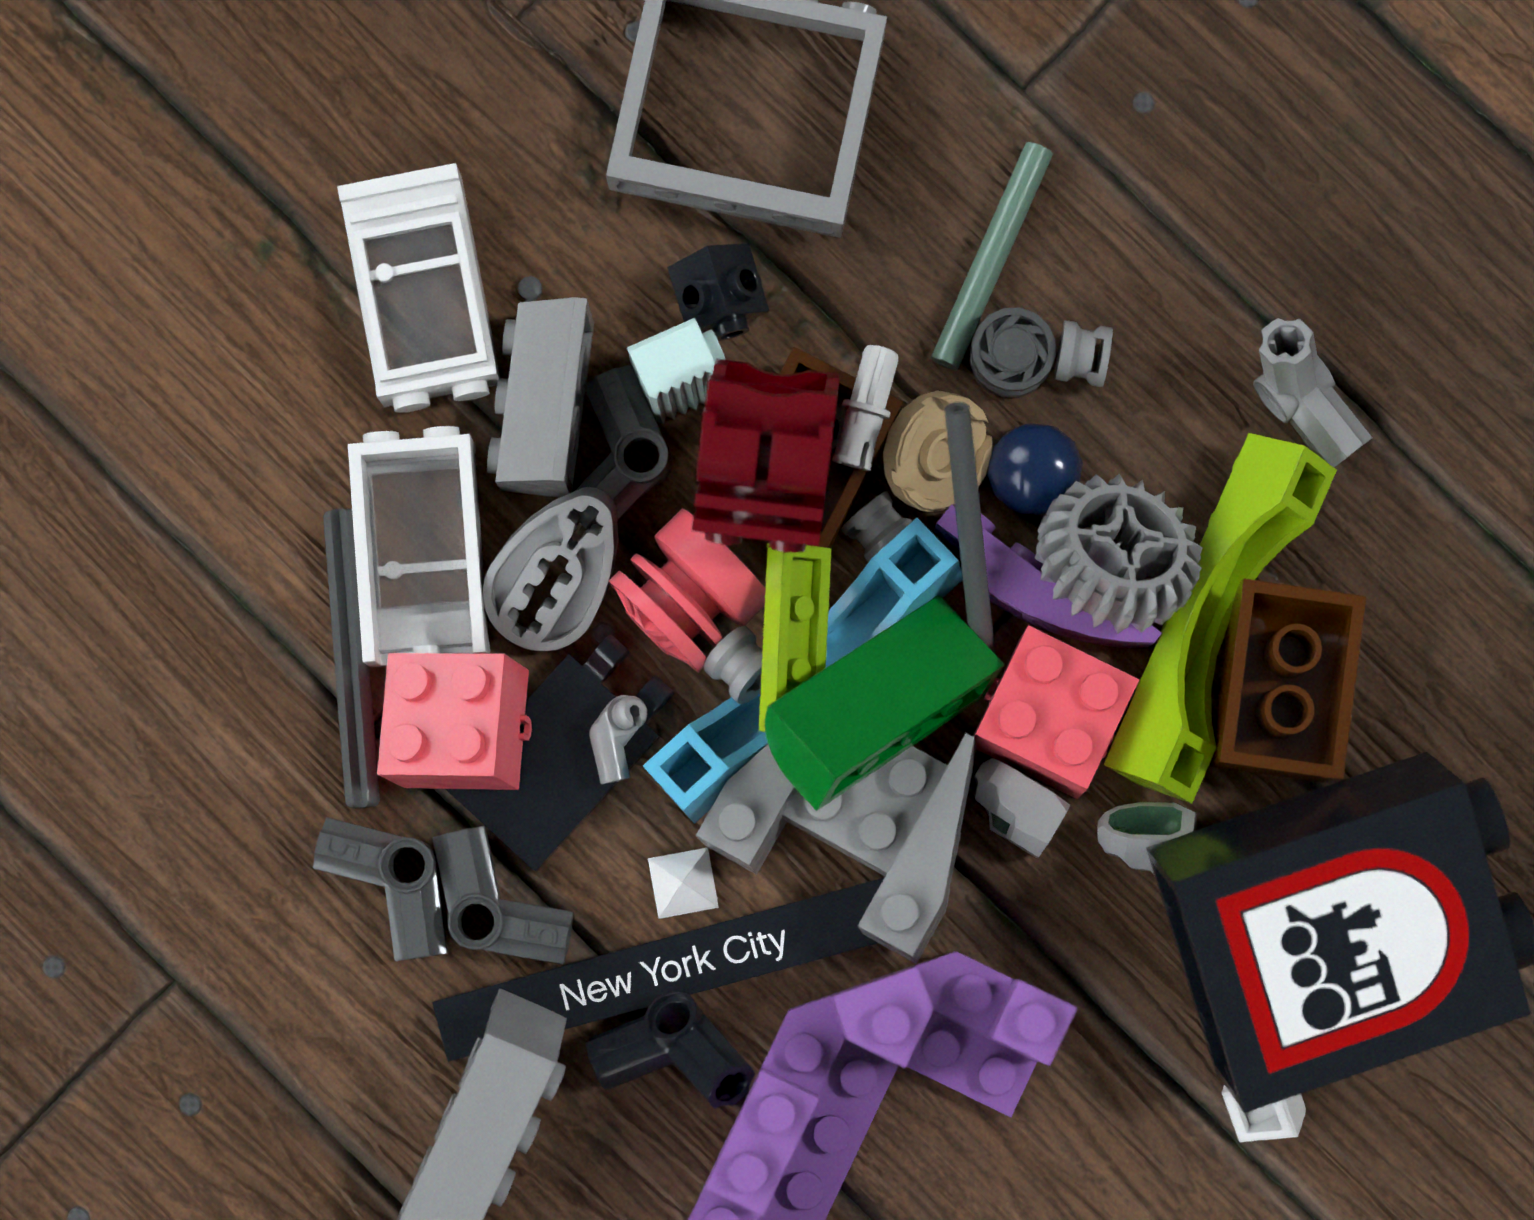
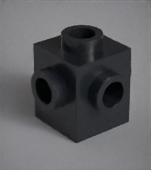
(719, 289)

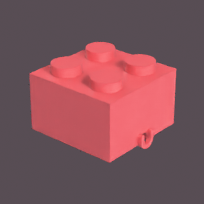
(1053, 712)
(453, 721)

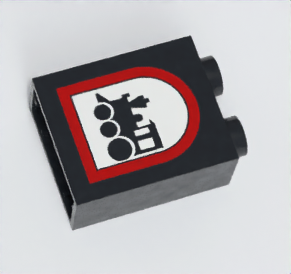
(1346, 928)

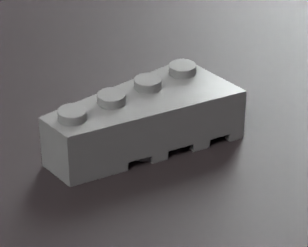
(490, 1114)

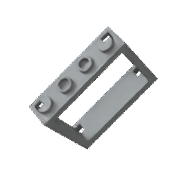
(732, 194)

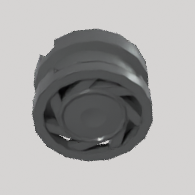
(1012, 352)

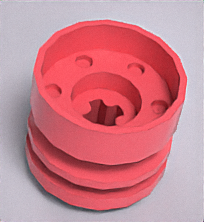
(689, 591)

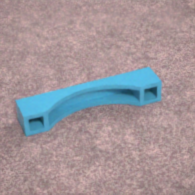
(891, 586)

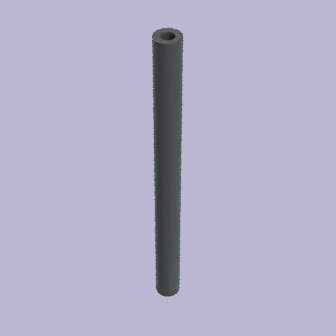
(969, 520)

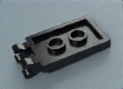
(558, 761)

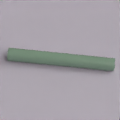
(991, 256)

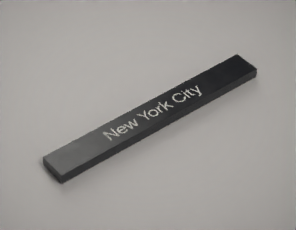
(680, 962)

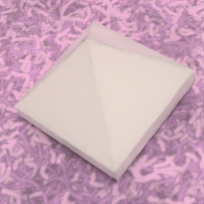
(683, 883)

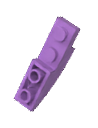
(1018, 590)

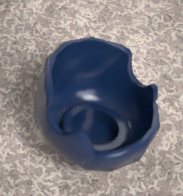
(1033, 467)

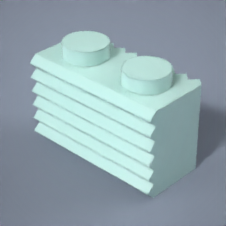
(675, 368)

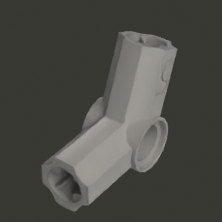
(1301, 392)

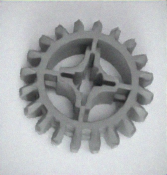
(1127, 541)

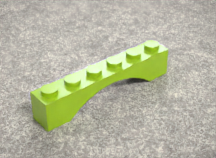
(1264, 506)

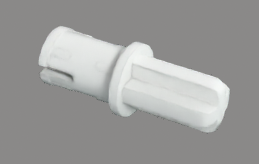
(866, 408)

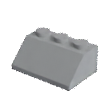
(542, 397)

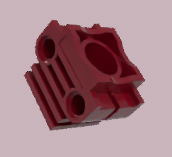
(764, 455)

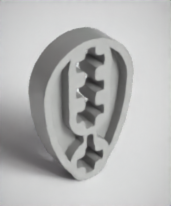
(522, 562)

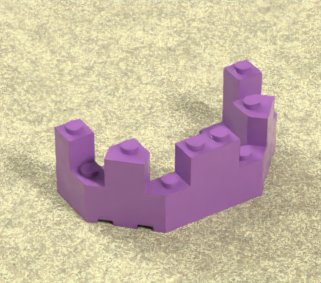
(838, 1060)

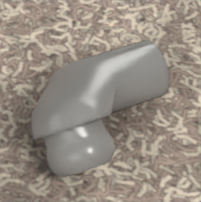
(612, 732)

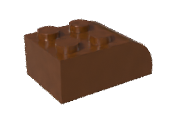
(1288, 681)

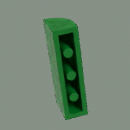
(878, 701)

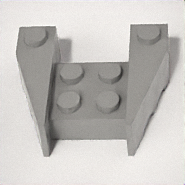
(893, 821)

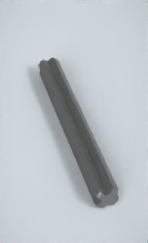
(351, 673)

